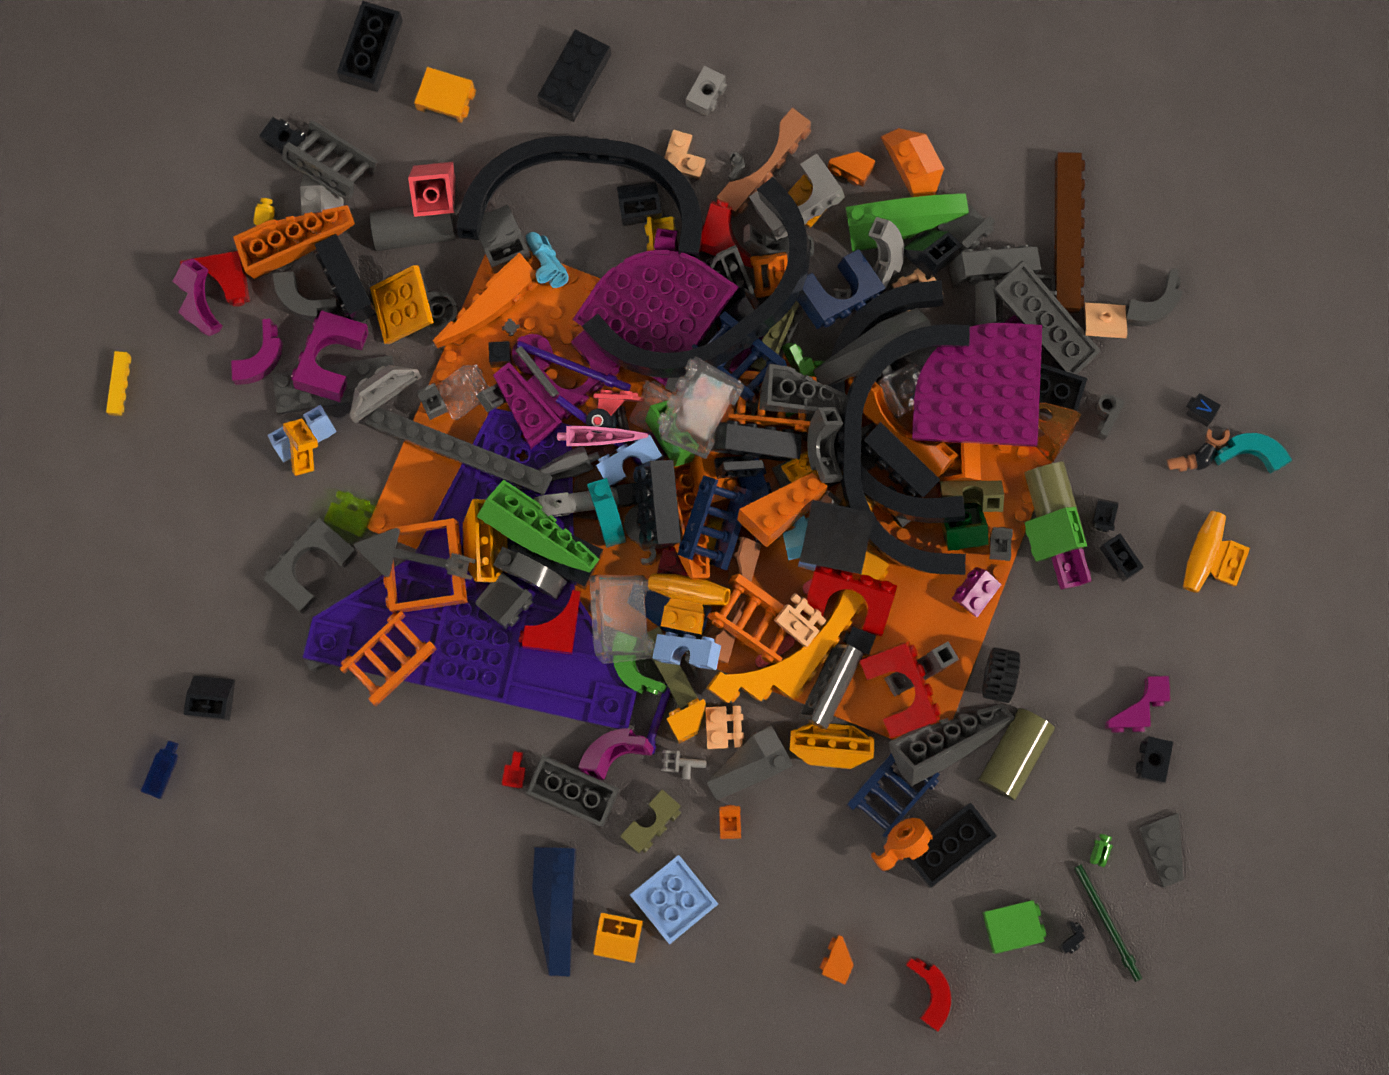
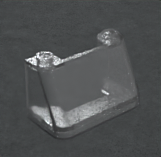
(620, 618)

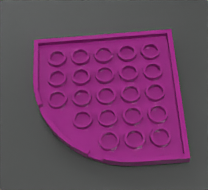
(659, 301)
(982, 390)

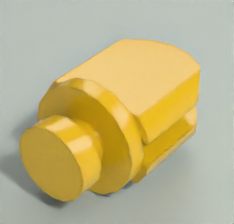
(263, 211)

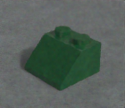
(967, 533)

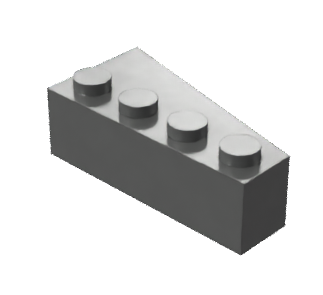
(991, 264)

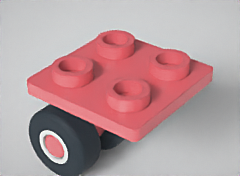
(607, 405)

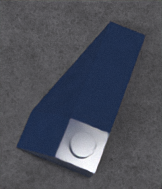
(654, 611)

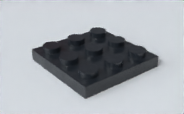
(836, 536)

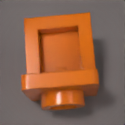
(730, 822)

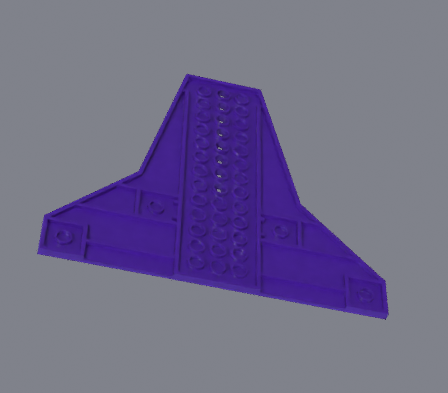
(473, 649)

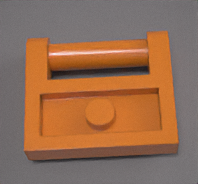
(776, 267)

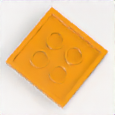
(401, 304)

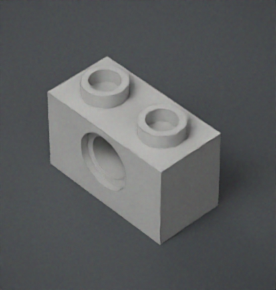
(706, 80)

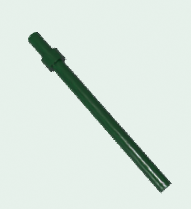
(1127, 959)

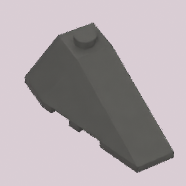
(794, 393)
(754, 762)

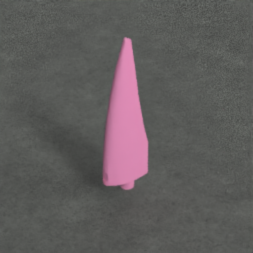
(585, 437)

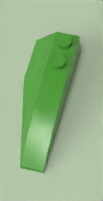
(908, 214)
(526, 524)

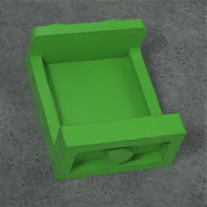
(1055, 533)
(1014, 926)

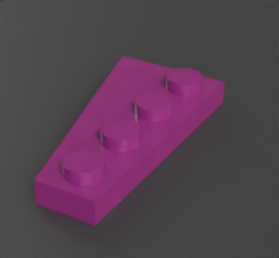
(528, 408)

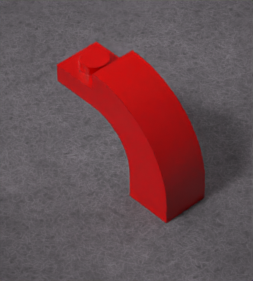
(940, 997)

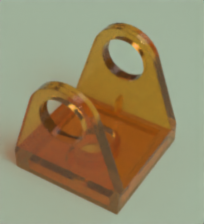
(1056, 430)

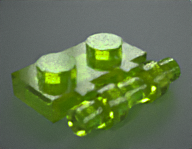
(347, 519)

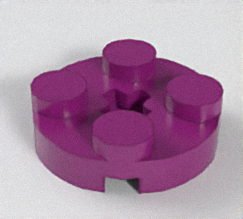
(536, 341)

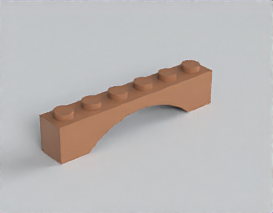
(791, 131)
(744, 563)

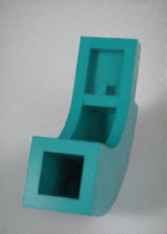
(1262, 446)
(607, 513)

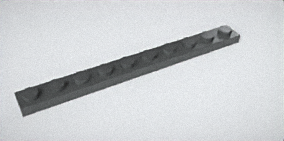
(459, 450)

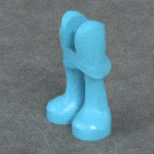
(551, 268)

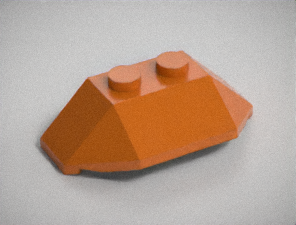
(914, 161)

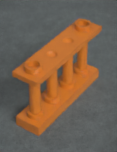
(799, 425)
(756, 597)
(393, 678)

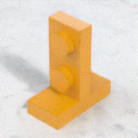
(301, 446)

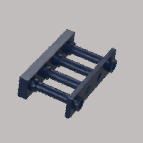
(758, 350)
(730, 527)
(873, 787)

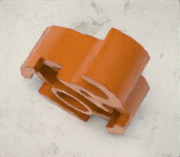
(905, 840)

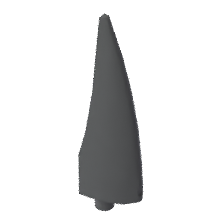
(569, 464)

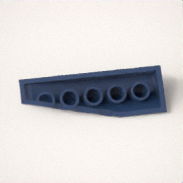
(554, 904)

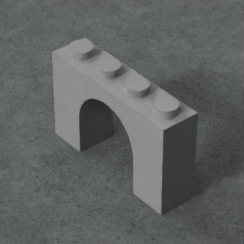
(824, 195)

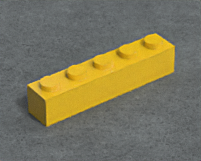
(118, 383)

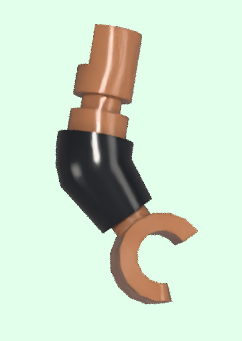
(1202, 457)

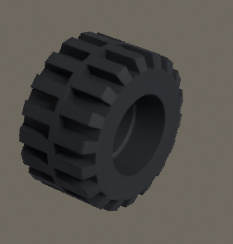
(1001, 675)

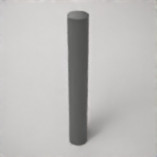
(537, 372)

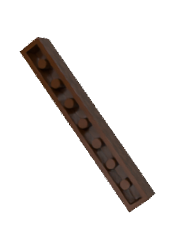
(1068, 230)

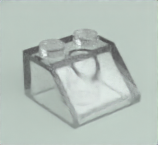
(900, 389)

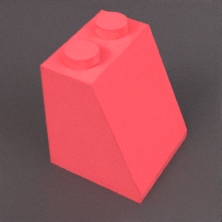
(432, 189)

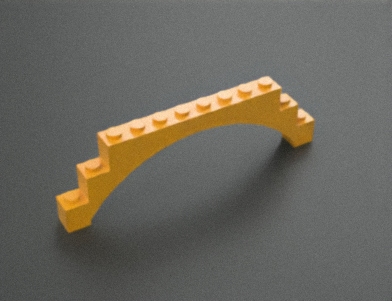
(800, 666)

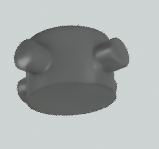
(510, 327)

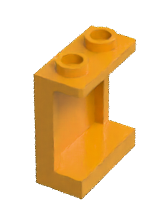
(445, 94)

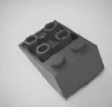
(501, 238)

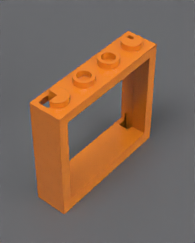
(459, 585)

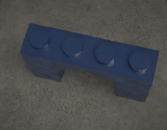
(825, 309)

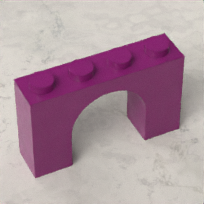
(327, 330)
(580, 395)

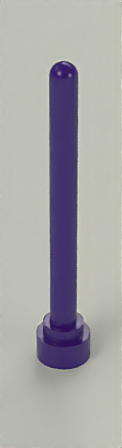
(658, 717)

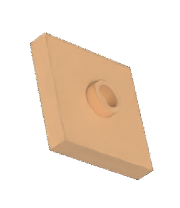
(1105, 320)

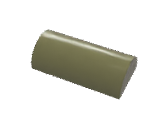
(1050, 488)
(1017, 753)

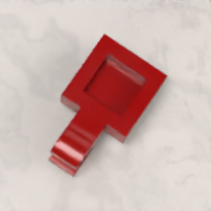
(514, 774)

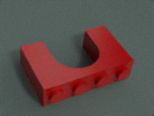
(877, 594)
(903, 659)

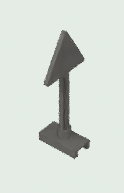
(382, 550)

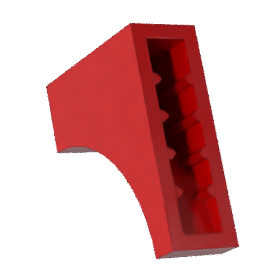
(718, 232)
(229, 273)
(557, 634)

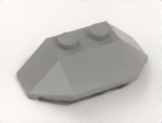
(317, 197)
(380, 388)

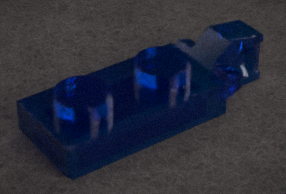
(161, 771)

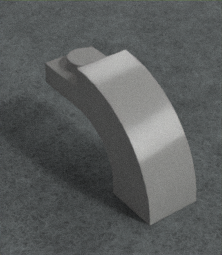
(889, 249)

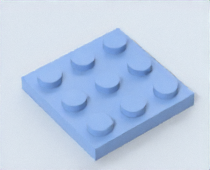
(674, 899)

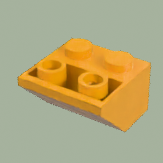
(687, 722)
(617, 937)

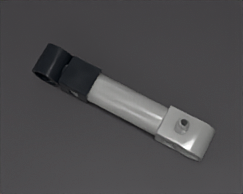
(564, 503)

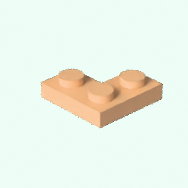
(677, 155)

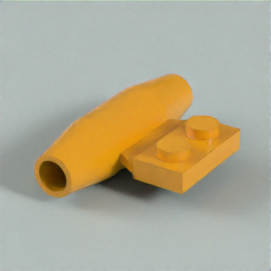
(1214, 556)
(687, 600)

